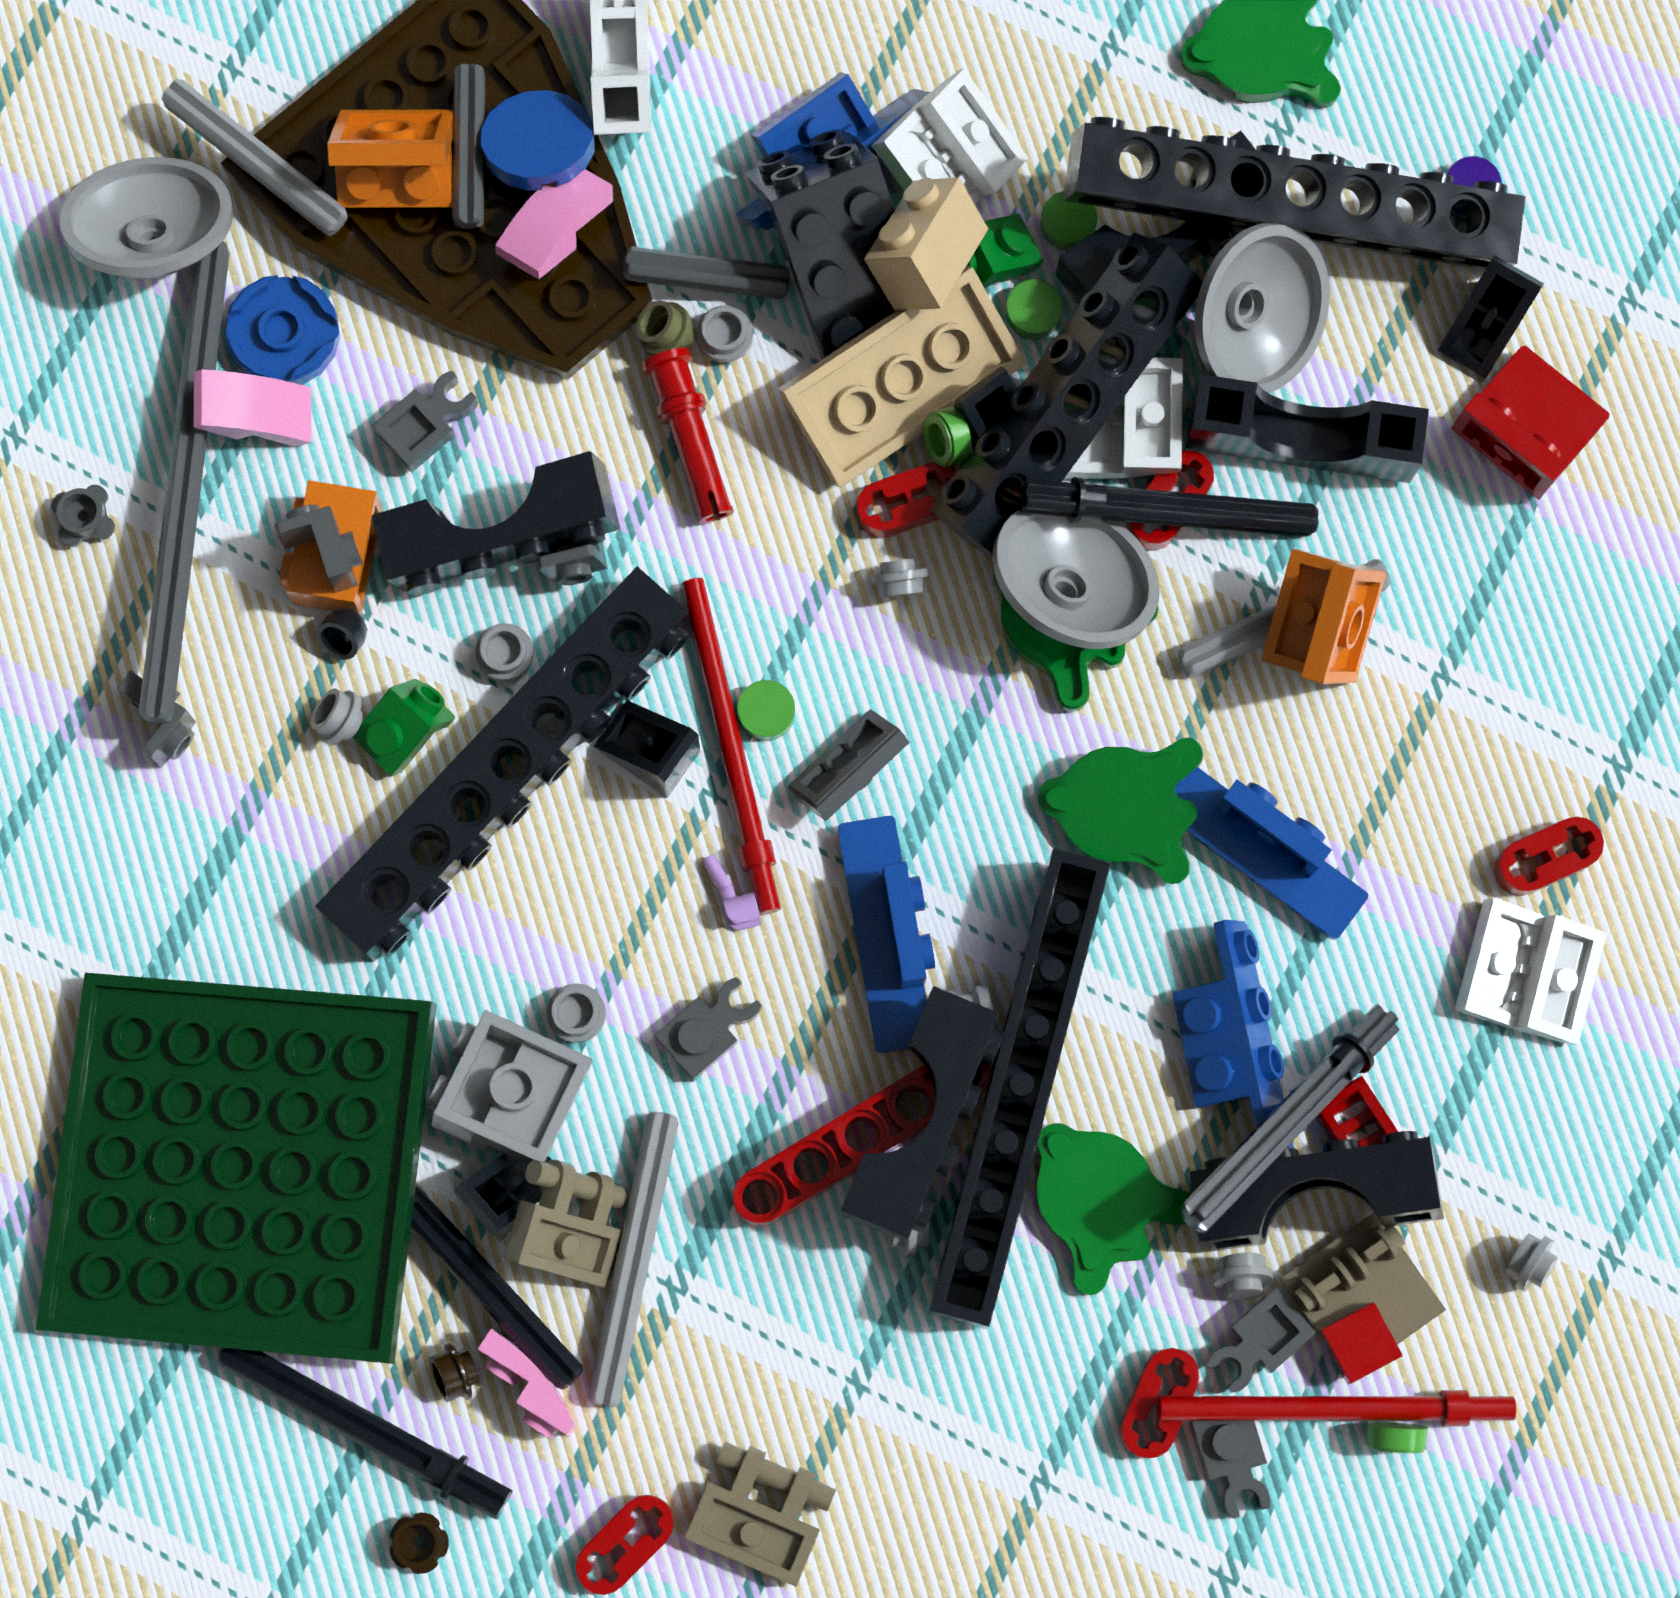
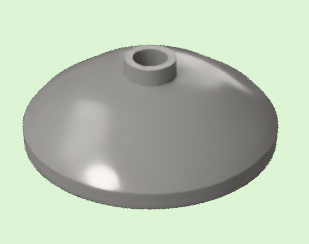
(146, 217)
(1262, 306)
(1078, 580)

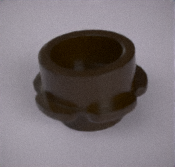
(454, 1373)
(435, 1543)

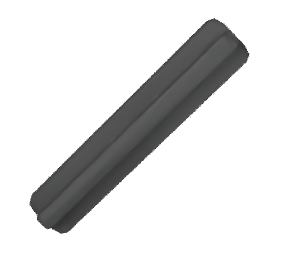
(467, 151)
(705, 272)

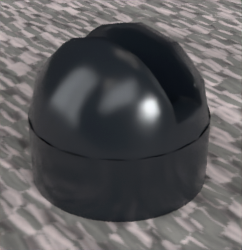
(342, 633)

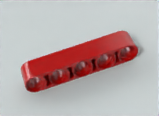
(831, 1144)

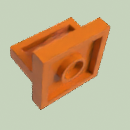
(392, 158)
(1323, 617)

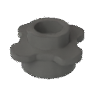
(69, 505)

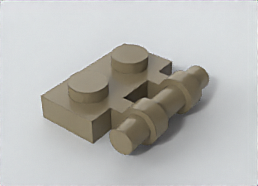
(561, 1242)
(751, 1531)

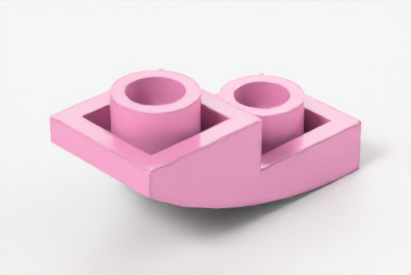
(548, 223)
(252, 405)
(542, 1400)

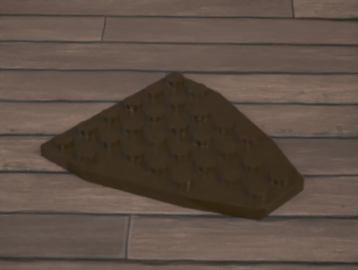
(417, 252)

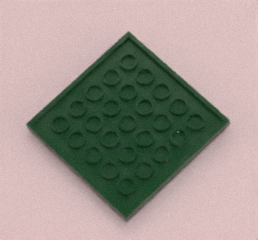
(238, 1167)

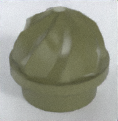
(664, 327)

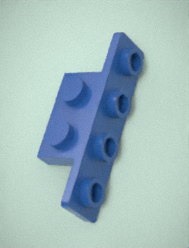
(830, 107)
(1272, 850)
(886, 929)
(1229, 1032)

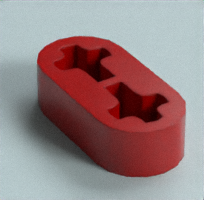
(1166, 482)
(898, 488)
(1542, 844)
(1145, 1397)
(613, 1534)

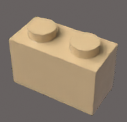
(926, 243)

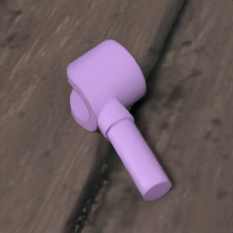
(740, 910)

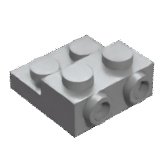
(508, 1089)

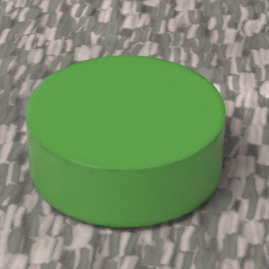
(1065, 222)
(1034, 309)
(947, 436)
(766, 710)
(1396, 1437)

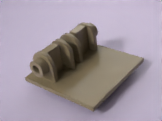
(1364, 1269)

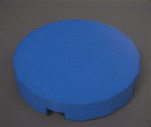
(537, 139)
(283, 329)

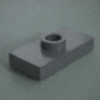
(848, 764)

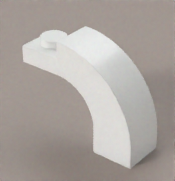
(620, 67)

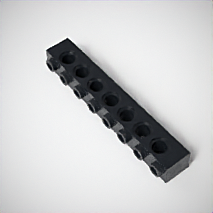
(1097, 180)
(633, 605)
(1019, 1089)

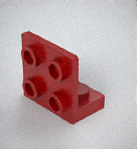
(1530, 421)

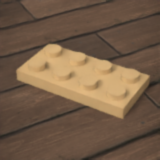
(890, 377)

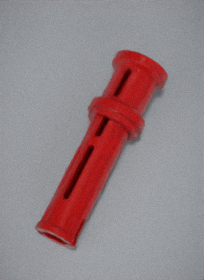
(682, 410)

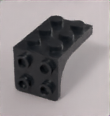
(828, 216)

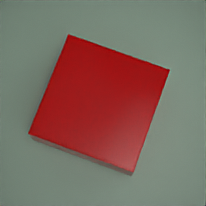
(1360, 1343)

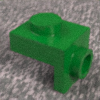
(1005, 251)
(402, 724)

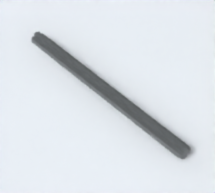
(182, 494)

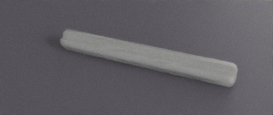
(633, 1259)

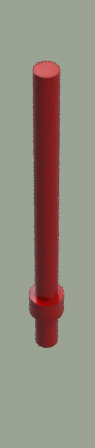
(755, 852)
(1451, 1408)

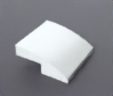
(950, 137)
(1142, 431)
(1530, 971)

